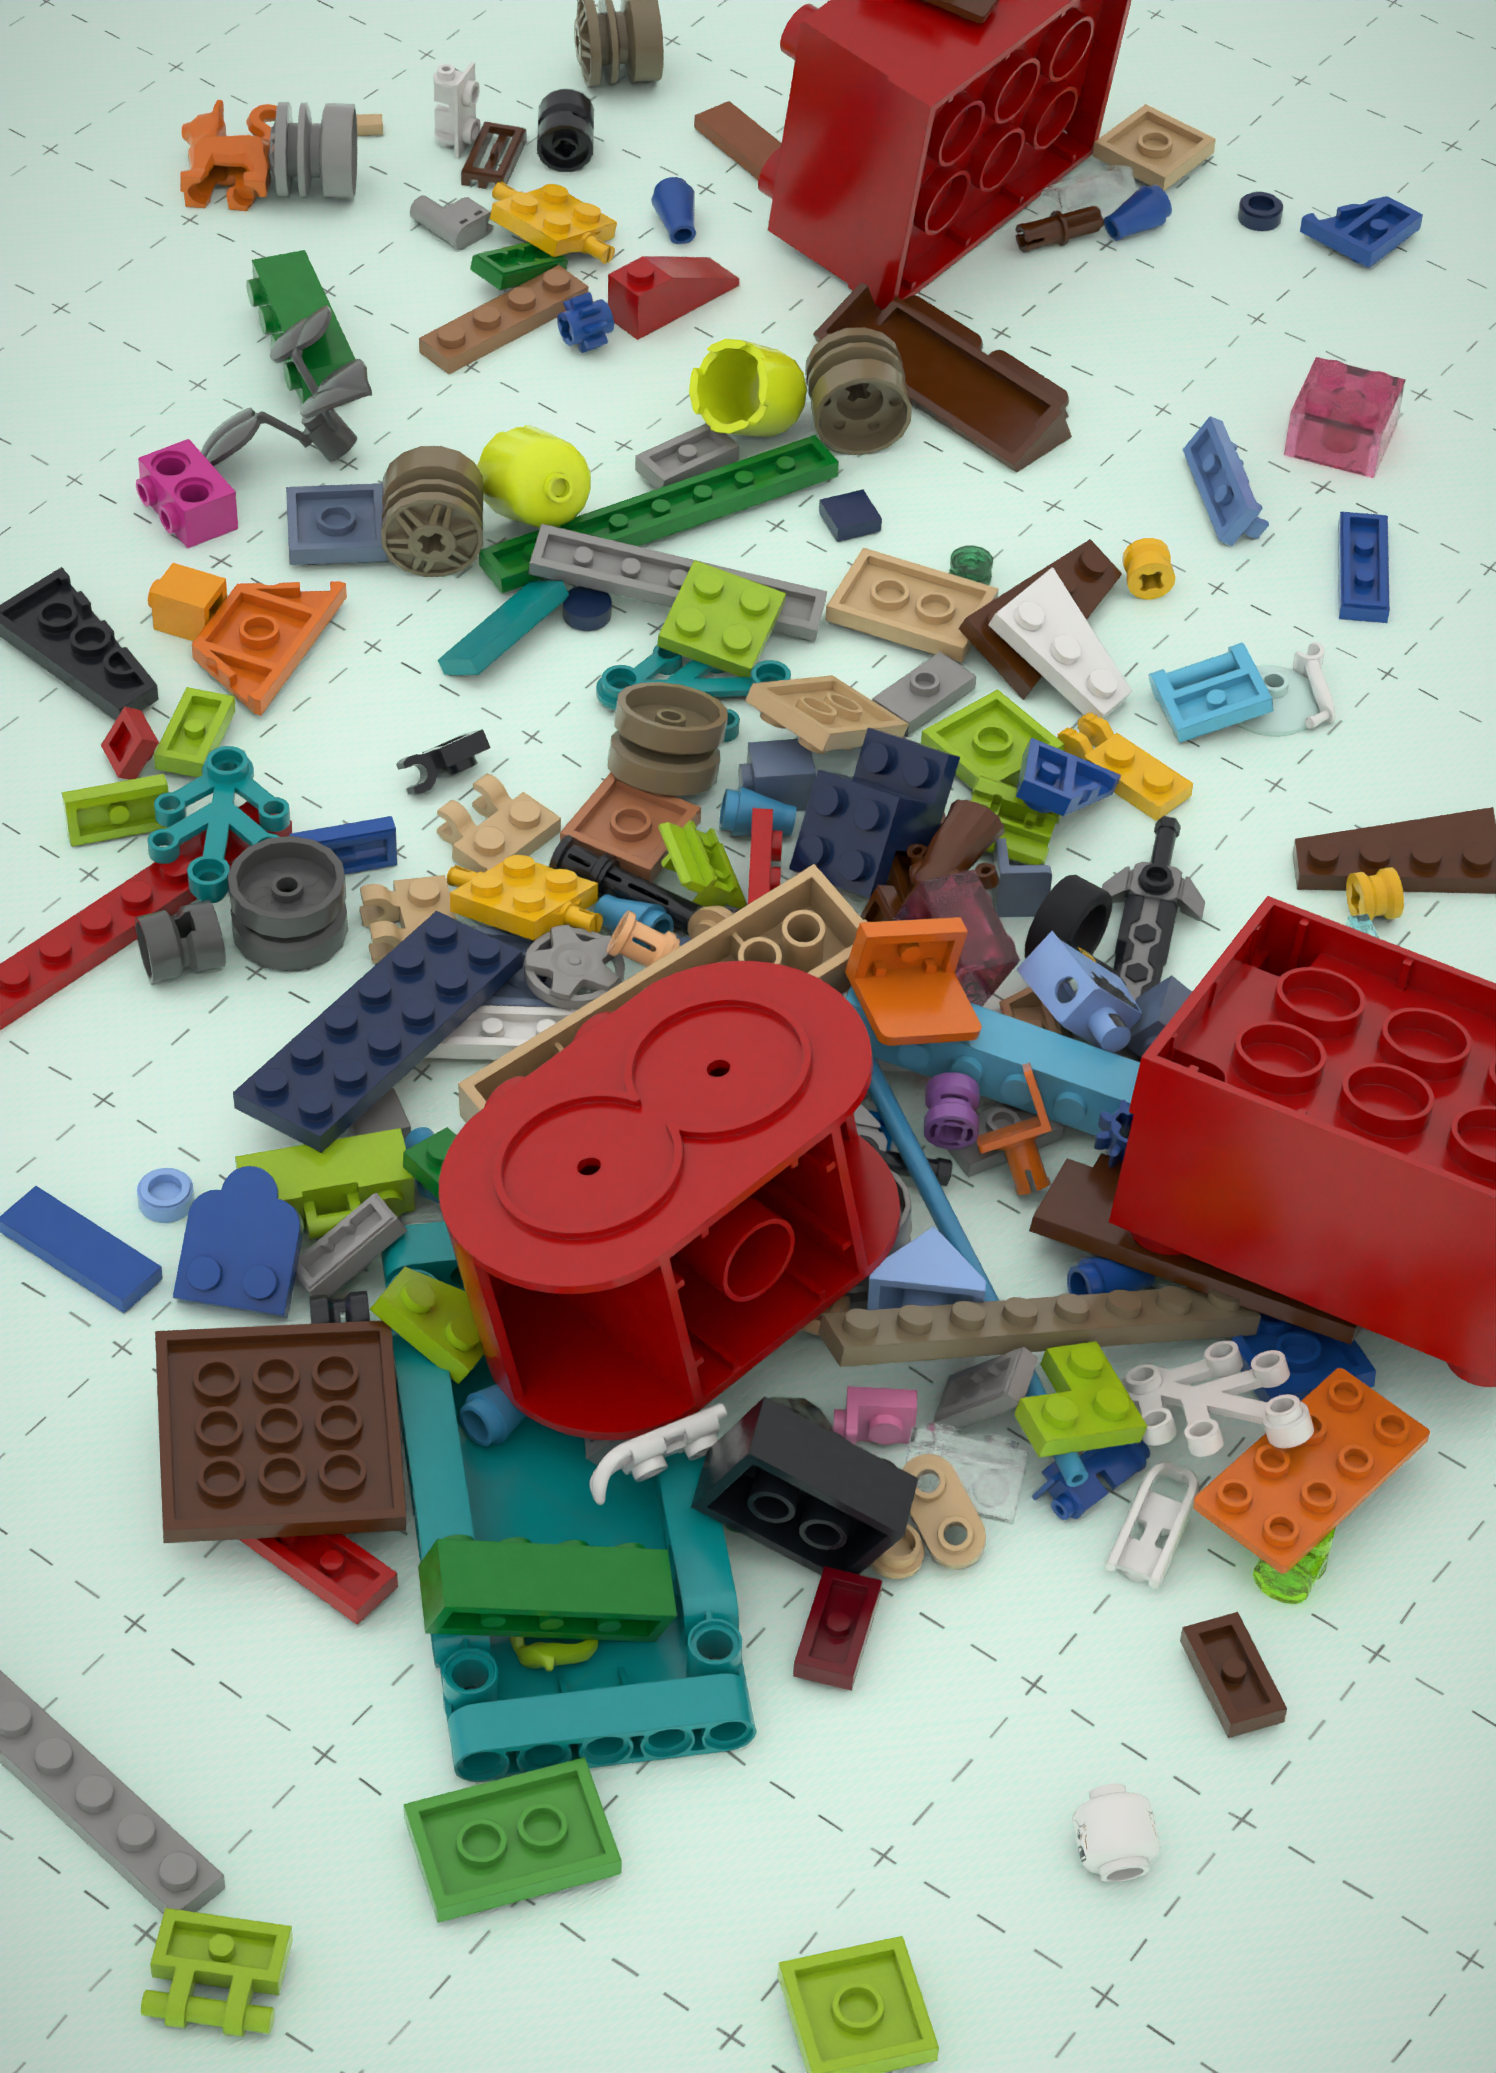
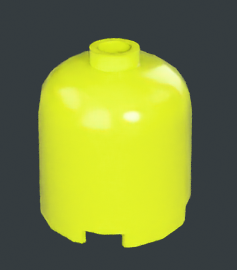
(747, 389)
(534, 477)

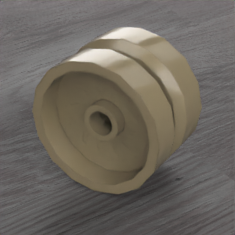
(667, 738)

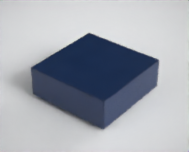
(850, 515)

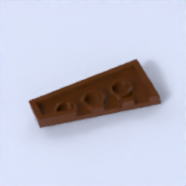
(1087, 577)
(1428, 853)

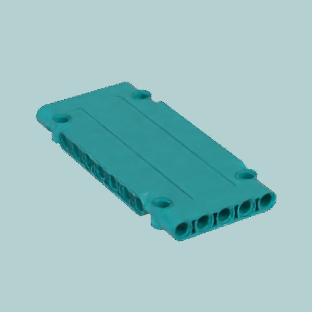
(631, 1695)

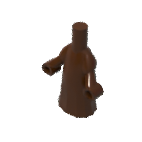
(958, 846)

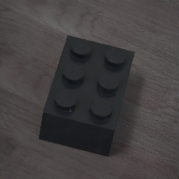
(804, 1490)

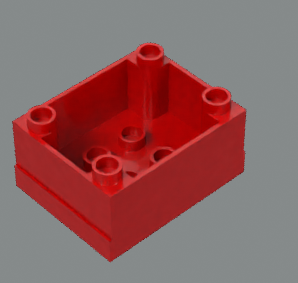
(931, 128)
(1329, 1133)

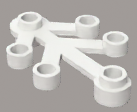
(1156, 1388)

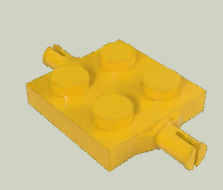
(554, 221)
(524, 897)

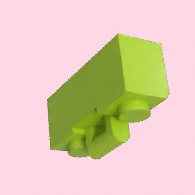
(339, 1179)

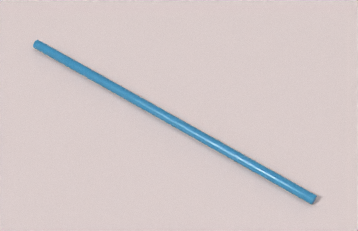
(948, 1223)

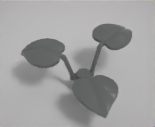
(321, 421)

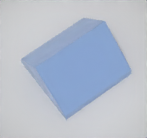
(924, 1274)

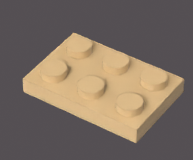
(907, 603)
(822, 712)

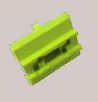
(1025, 829)
(701, 865)

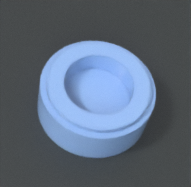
(165, 1195)

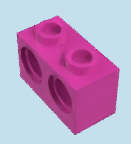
(187, 493)

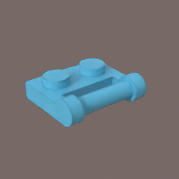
(1211, 693)

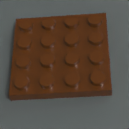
(278, 1431)

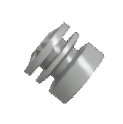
(315, 150)

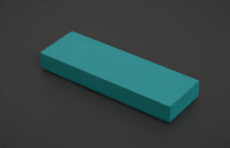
(503, 628)

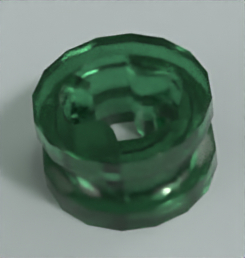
(972, 557)

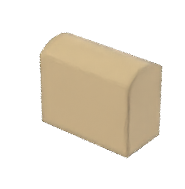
(369, 124)

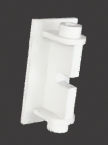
(458, 122)

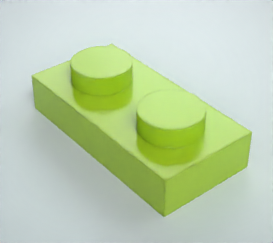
(194, 731)
(113, 809)

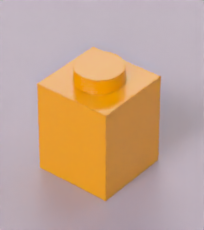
(185, 600)

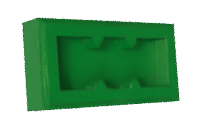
(514, 264)

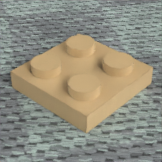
(1155, 147)

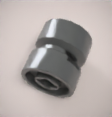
(180, 941)

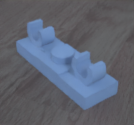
(1223, 483)

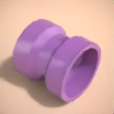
(951, 1111)

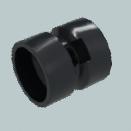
(565, 130)

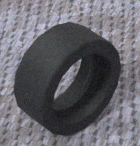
(1074, 911)

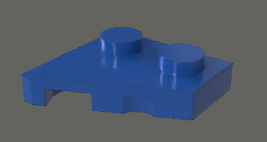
(1365, 230)
(1060, 781)

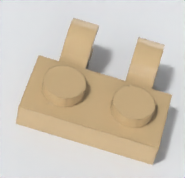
(511, 828)
(408, 903)

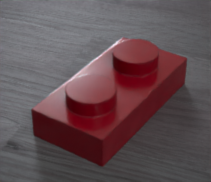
(837, 1628)

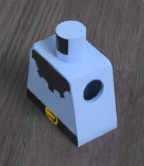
(1100, 1009)

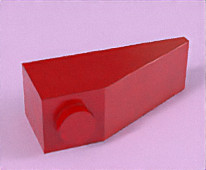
(662, 289)

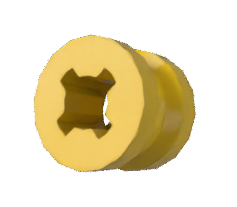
(1148, 568)
(1375, 894)

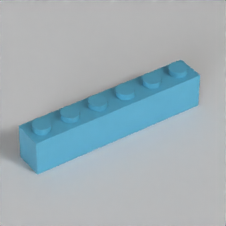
(1071, 1075)

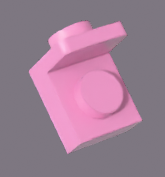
(877, 1415)

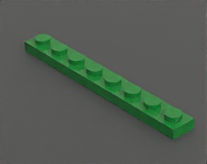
(677, 505)

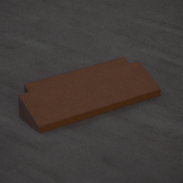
(977, 395)
(1078, 1215)

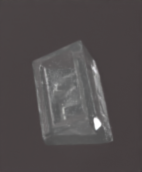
(1100, 187)

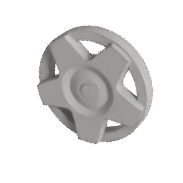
(572, 963)

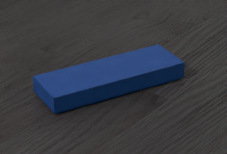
(1363, 567)
(80, 1249)

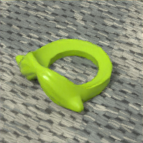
(548, 1655)

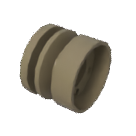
(618, 38)
(858, 391)
(432, 511)

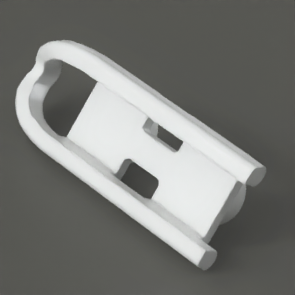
(646, 1454)
(1160, 1516)

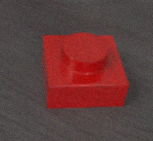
(129, 743)

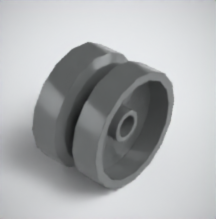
(288, 903)

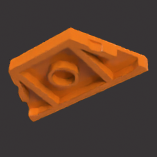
(263, 637)

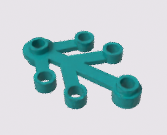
(691, 675)
(224, 775)

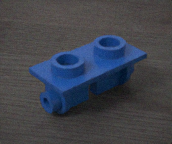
(1113, 1463)

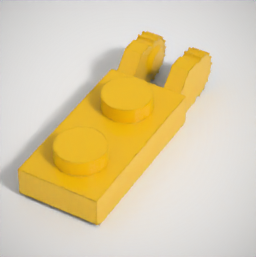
(1143, 779)

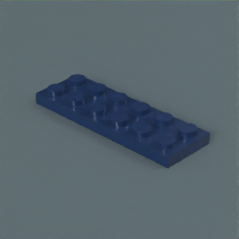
(377, 1031)

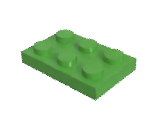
(511, 1839)

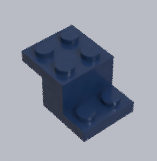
(883, 808)

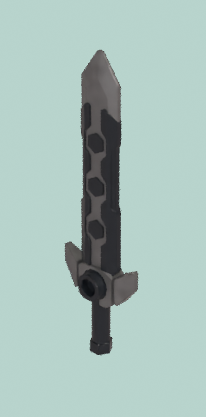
(1150, 913)

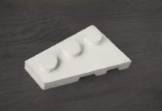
(1061, 645)

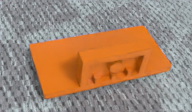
(1293, 1497)

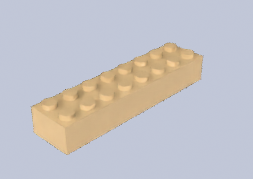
(793, 925)

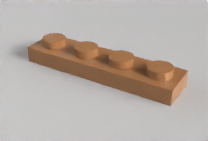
(500, 320)

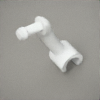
(1311, 667)

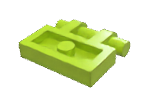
(217, 1953)

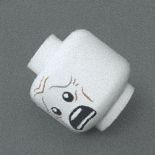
(1116, 1833)

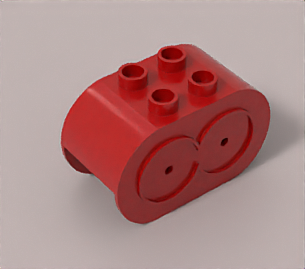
(669, 1197)

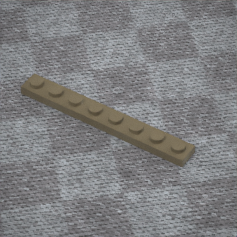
(1032, 1323)

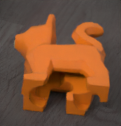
(227, 160)

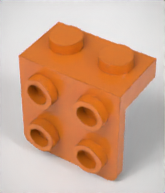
(910, 982)

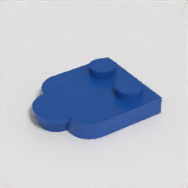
(241, 1246)
(1308, 1356)

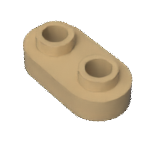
(945, 1508)

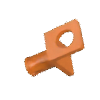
(1020, 1144)

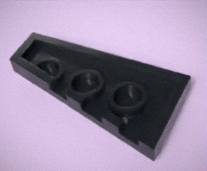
(69, 641)

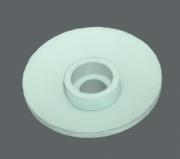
(1291, 703)

